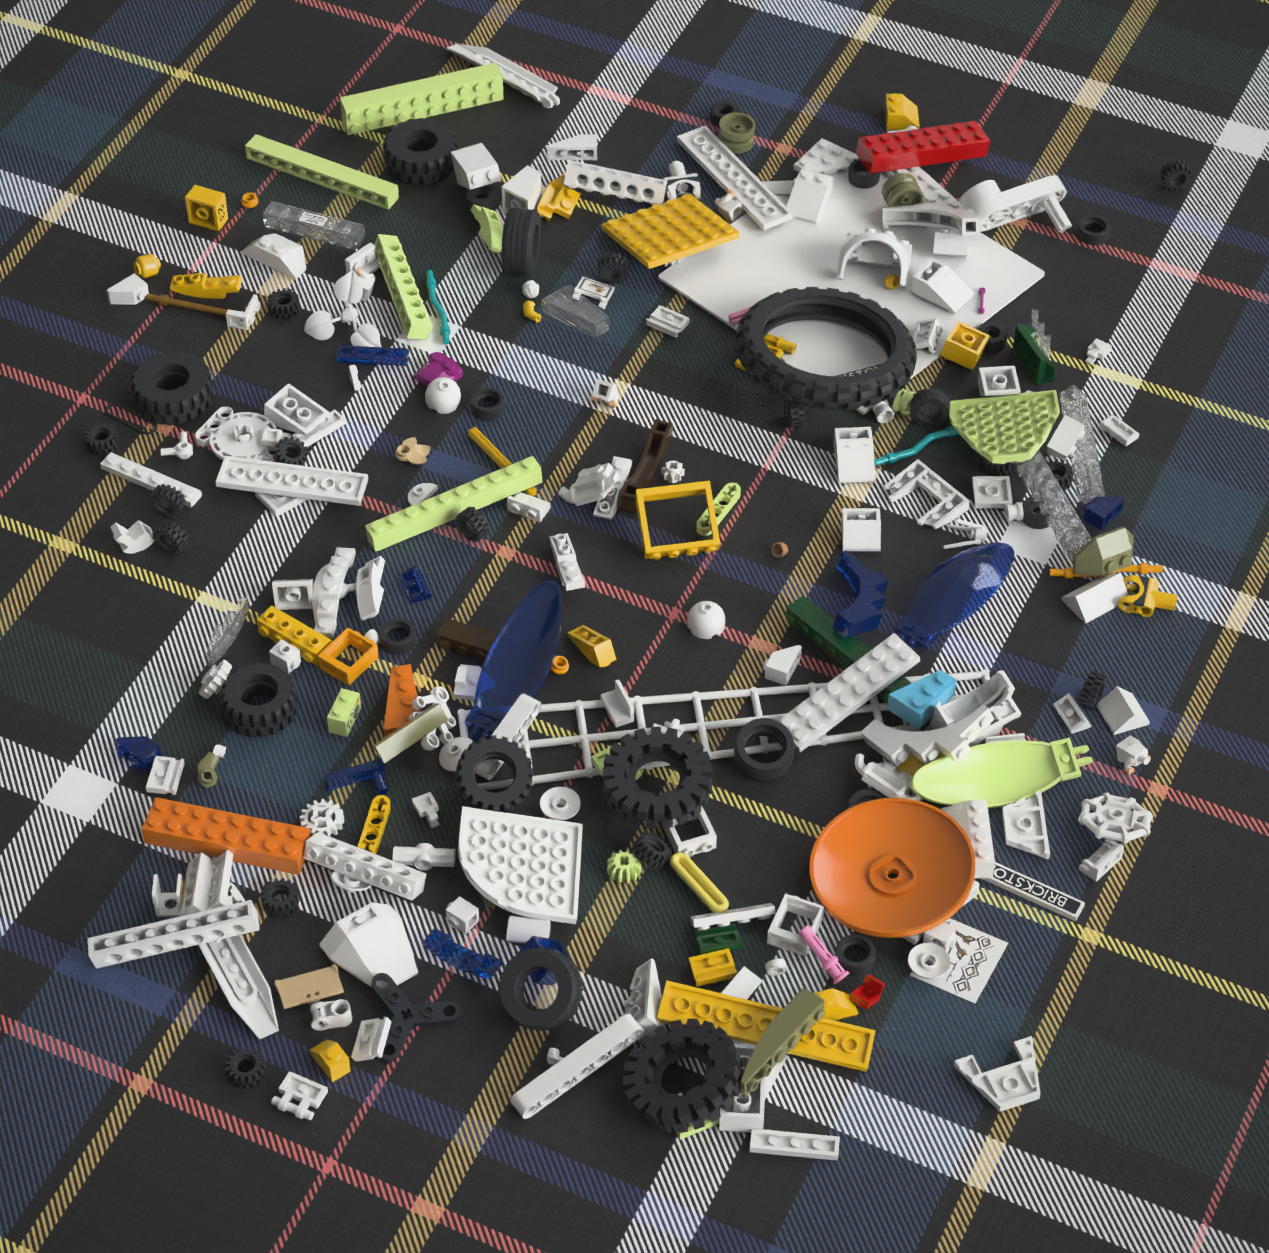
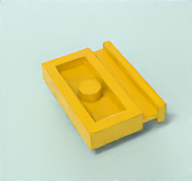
(712, 967)

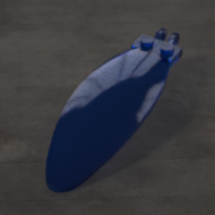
(955, 592)
(518, 658)

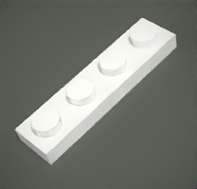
(741, 914)
(794, 1144)

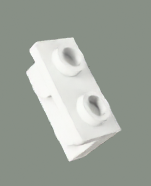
(364, 259)
(927, 334)
(528, 506)

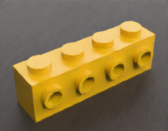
(280, 626)

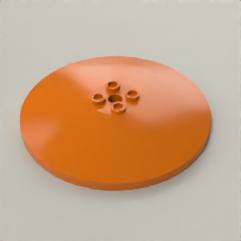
(888, 838)

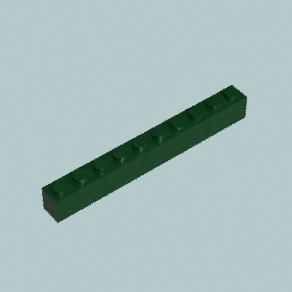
(818, 628)

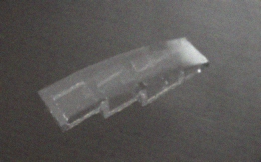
(1043, 340)
(225, 634)

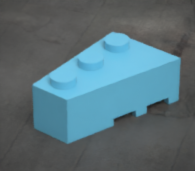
(918, 700)

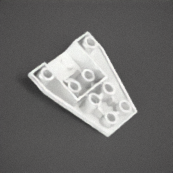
(371, 944)

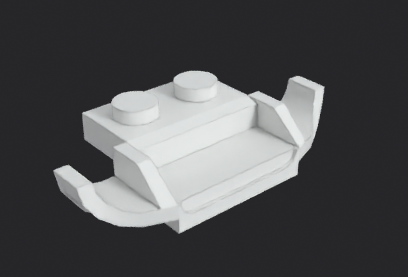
(590, 485)
(885, 778)

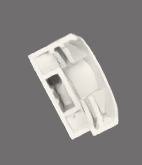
(875, 250)
(993, 694)

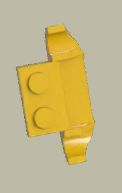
(557, 199)

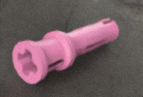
(829, 962)

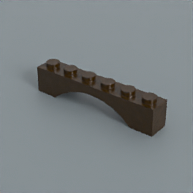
(654, 452)

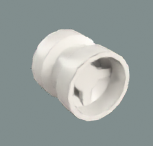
(883, 411)

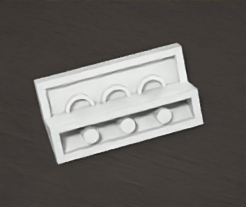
(206, 883)

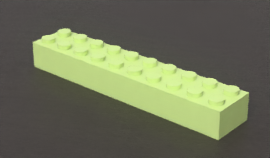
(421, 98)

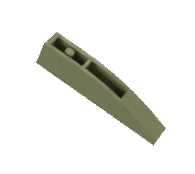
(782, 1036)

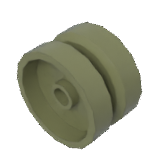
(737, 132)
(902, 191)

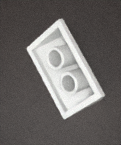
(1096, 597)

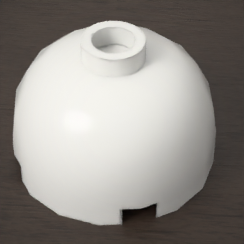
(443, 395)
(706, 619)

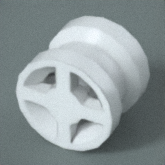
(1013, 511)

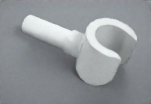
(553, 1056)

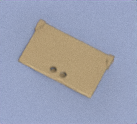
(296, 989)

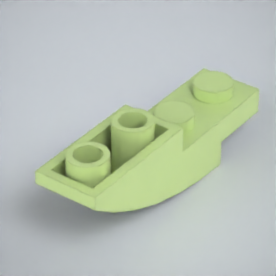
(491, 227)

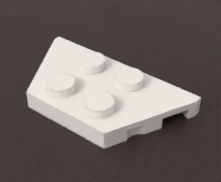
(1026, 826)

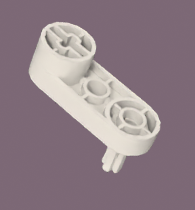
(1000, 208)

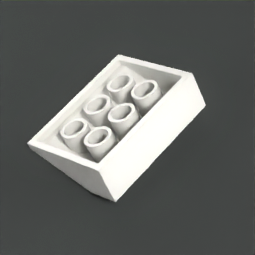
(974, 819)

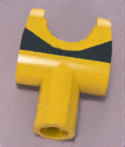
(1145, 597)

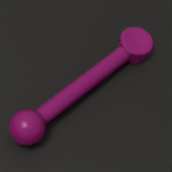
(982, 291)

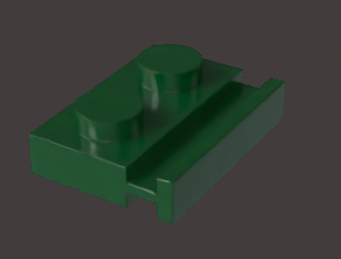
(718, 939)

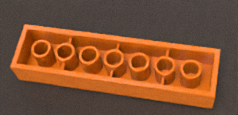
(214, 831)

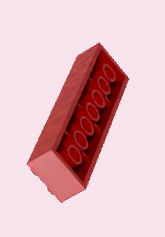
(922, 147)

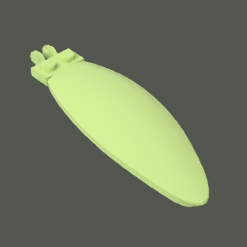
(999, 772)

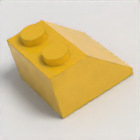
(900, 112)
(964, 345)

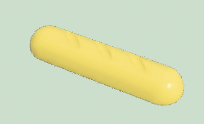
(699, 883)

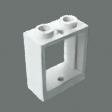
(696, 845)
(789, 940)

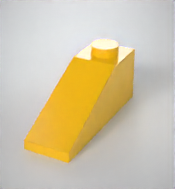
(593, 645)

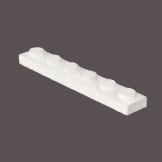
(146, 477)

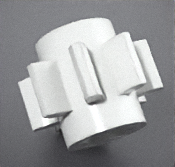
(673, 471)

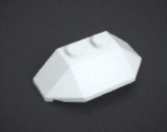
(278, 254)

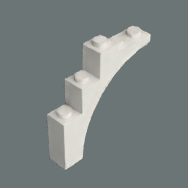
(925, 214)
(926, 745)

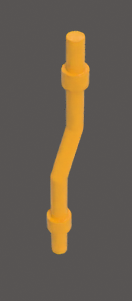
(1143, 568)

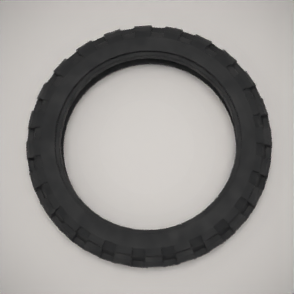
(823, 390)

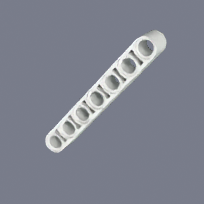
(576, 1066)

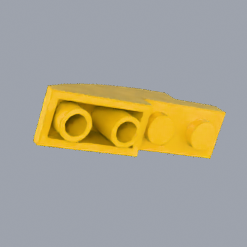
(203, 287)

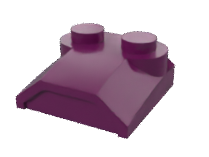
(438, 366)

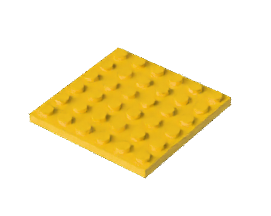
(669, 231)

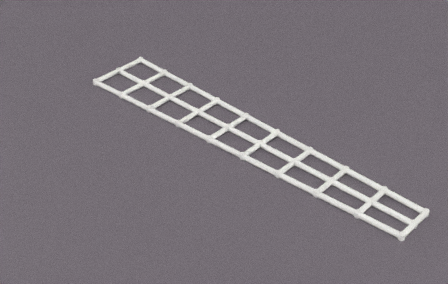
(701, 726)

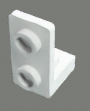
(242, 320)

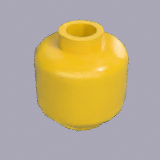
(147, 265)

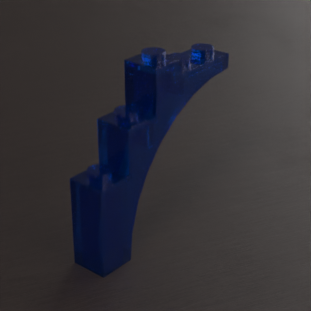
(869, 597)

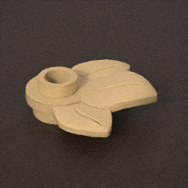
(412, 451)

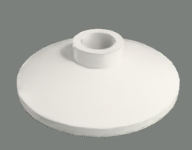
(452, 752)
(560, 797)
(348, 883)
(929, 954)

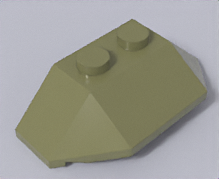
(1105, 553)

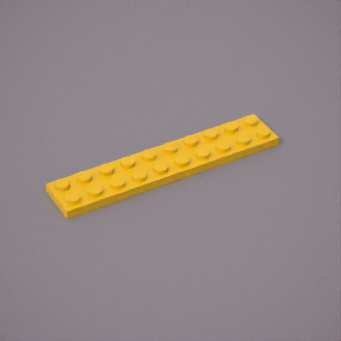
(748, 1020)

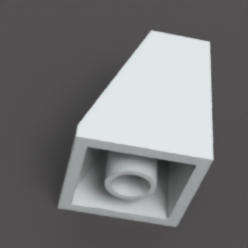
(475, 166)
(522, 190)

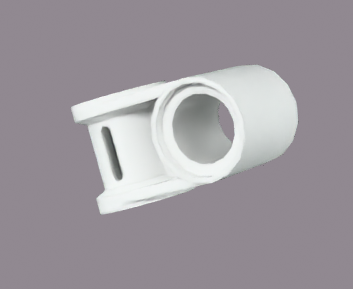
(330, 1014)

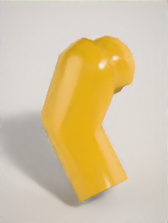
(528, 309)

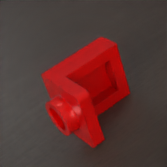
(868, 992)

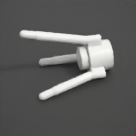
(977, 532)

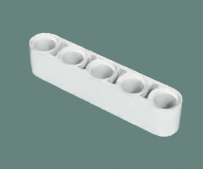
(512, 727)

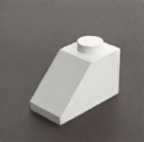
(128, 291)
(782, 664)

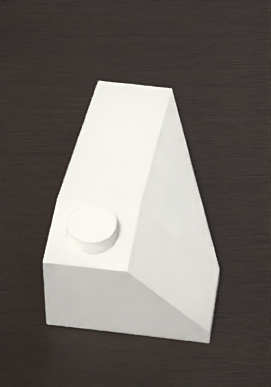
(645, 998)

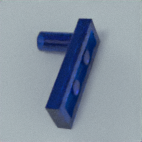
(372, 769)

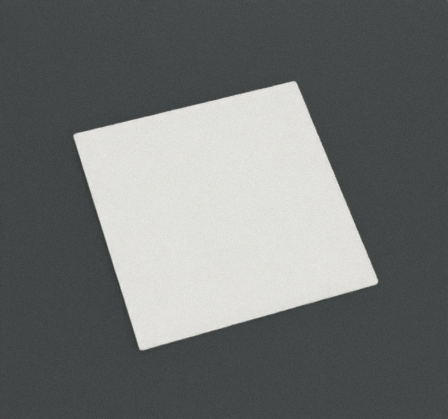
(808, 256)

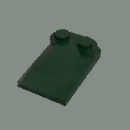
(1031, 355)

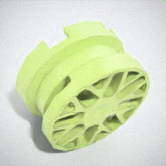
(902, 402)

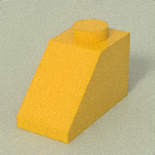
(837, 1004)
(331, 1059)

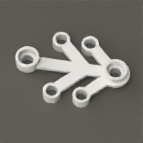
(440, 696)

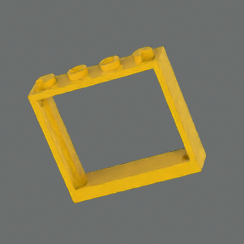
(676, 491)

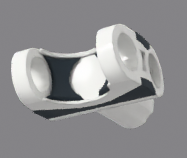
(681, 182)

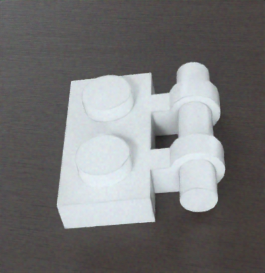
(300, 1089)

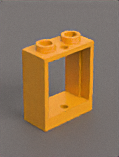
(338, 669)

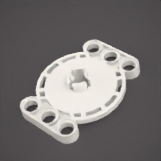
(239, 426)

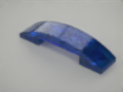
(460, 956)

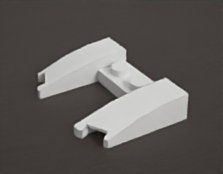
(917, 475)

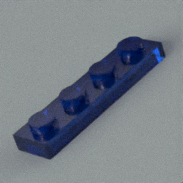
(372, 355)

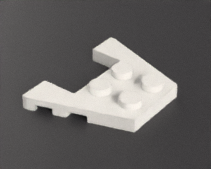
(1008, 1084)

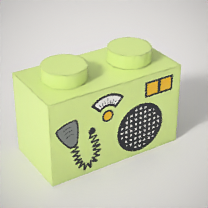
(344, 712)

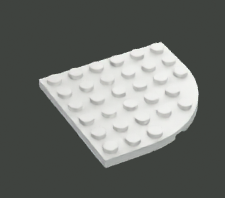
(522, 862)

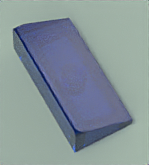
(415, 585)

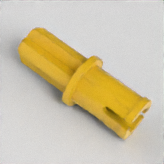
(780, 343)

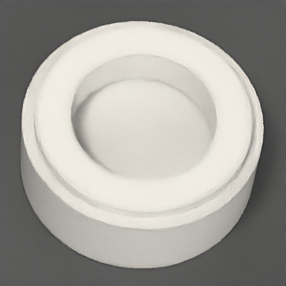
(776, 967)

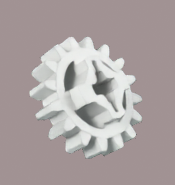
(214, 679)
(322, 818)

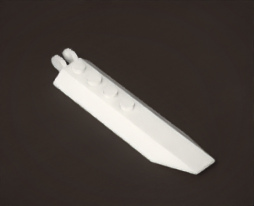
(512, 73)
(242, 983)

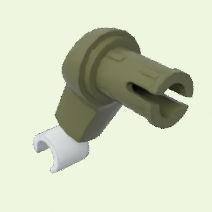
(206, 767)

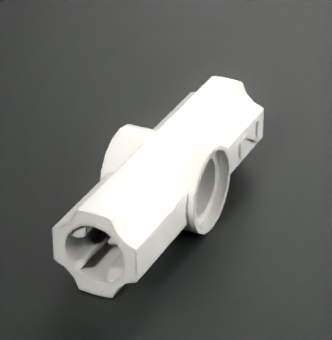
(424, 856)

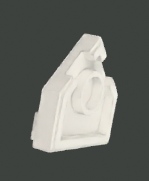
(466, 682)

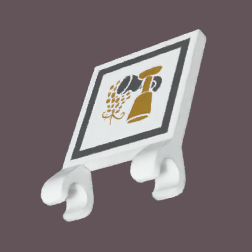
(594, 289)

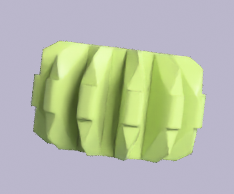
(623, 866)

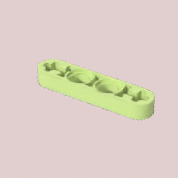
(721, 510)

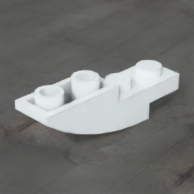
(607, 507)
(566, 562)
(368, 588)

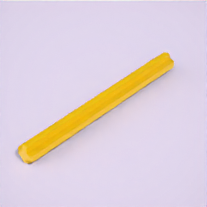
(494, 454)

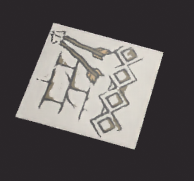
(970, 962)

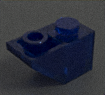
(138, 750)

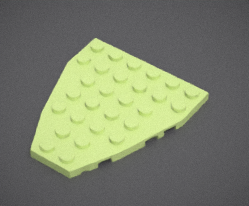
(1006, 425)

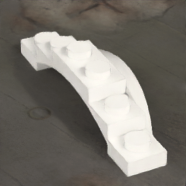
(328, 590)

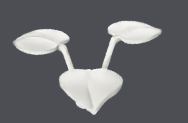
(350, 290)

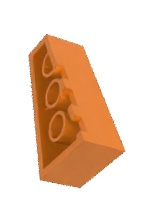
(400, 698)

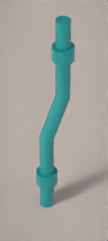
(444, 328)
(893, 457)

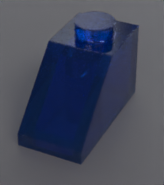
(1103, 510)

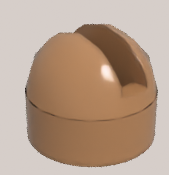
(779, 549)

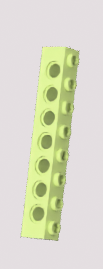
(402, 287)

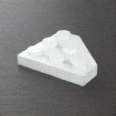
(826, 158)

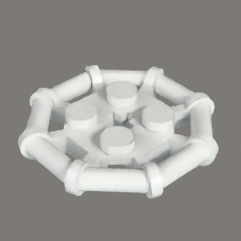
(1107, 819)

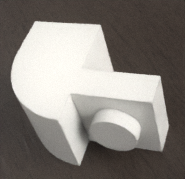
(135, 538)

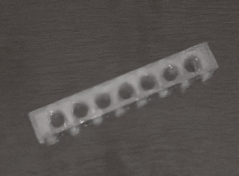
(1085, 458)
(1053, 504)

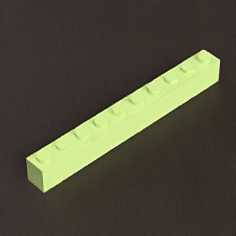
(322, 171)
(449, 504)

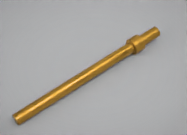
(165, 301)

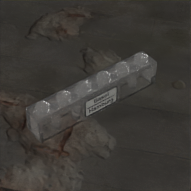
(314, 225)

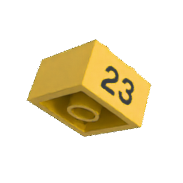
(206, 208)

